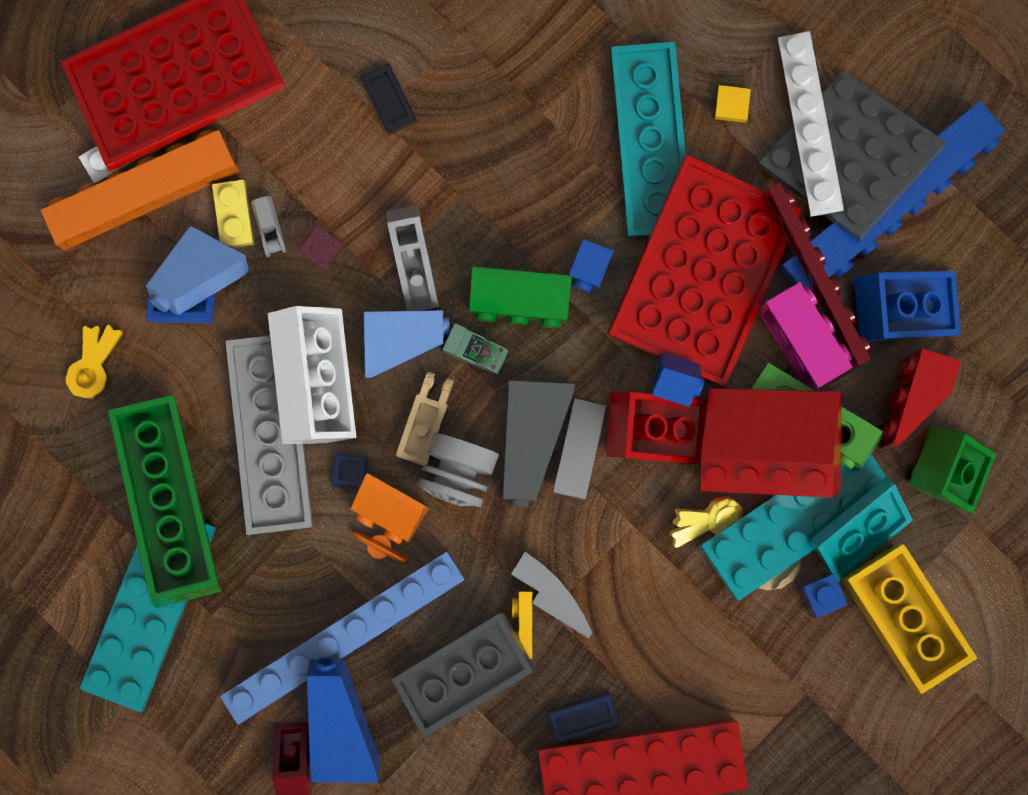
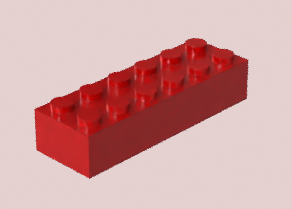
(661, 761)

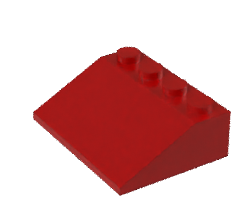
(772, 442)

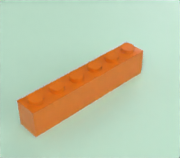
(139, 190)

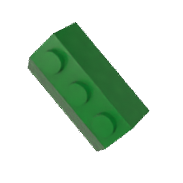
(520, 296)

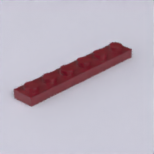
(812, 261)

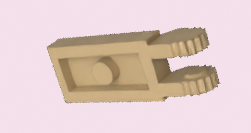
(423, 421)

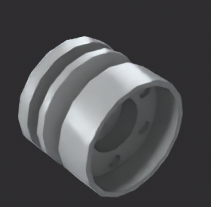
(457, 470)

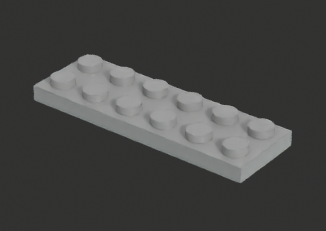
(270, 472)

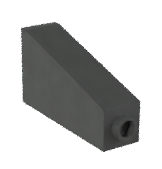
(532, 430)

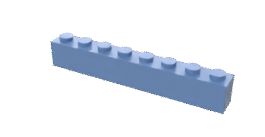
(343, 636)

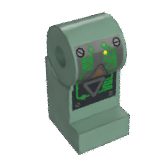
(474, 350)

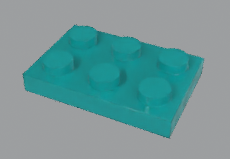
(861, 529)

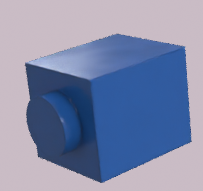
(590, 266)
(677, 380)
(822, 595)

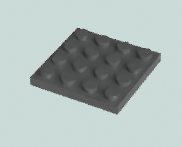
(874, 153)

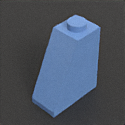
(194, 272)
(400, 336)

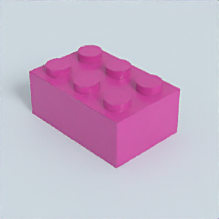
(805, 336)

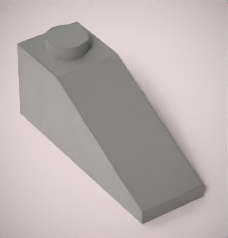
(412, 258)

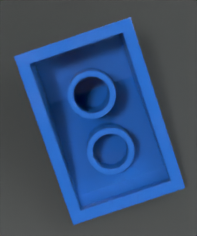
(907, 305)

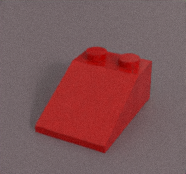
(655, 428)

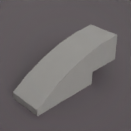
(579, 449)
(552, 594)

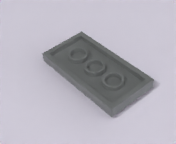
(463, 674)

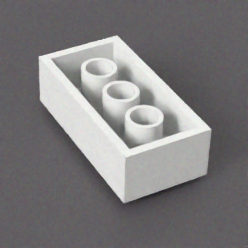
(311, 375)

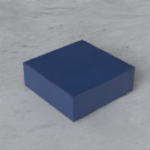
(349, 470)

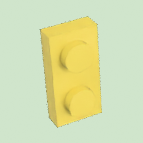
(233, 213)

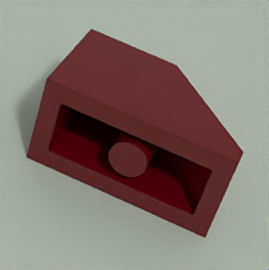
(291, 760)

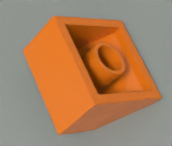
(388, 508)

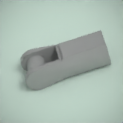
(268, 222)

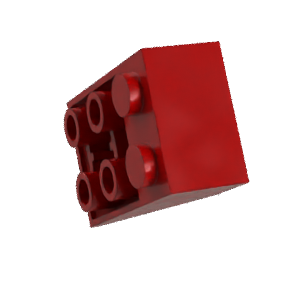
(923, 386)

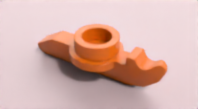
(380, 547)

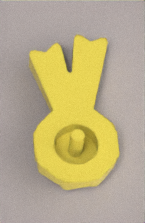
(716, 517)

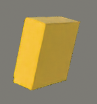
(732, 104)

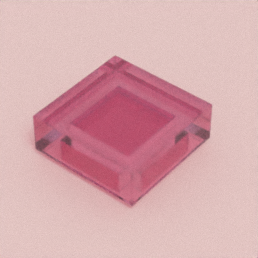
(321, 248)

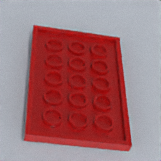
(171, 77)
(702, 271)

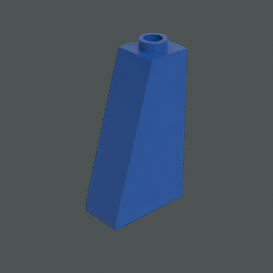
(338, 728)

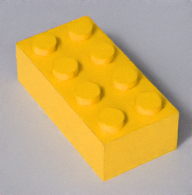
(908, 618)

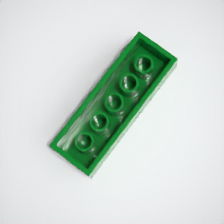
(164, 501)

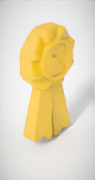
(87, 376)

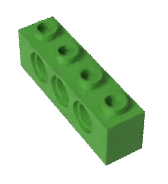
(863, 434)

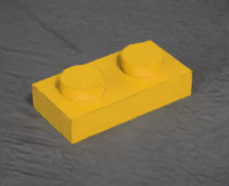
(523, 610)

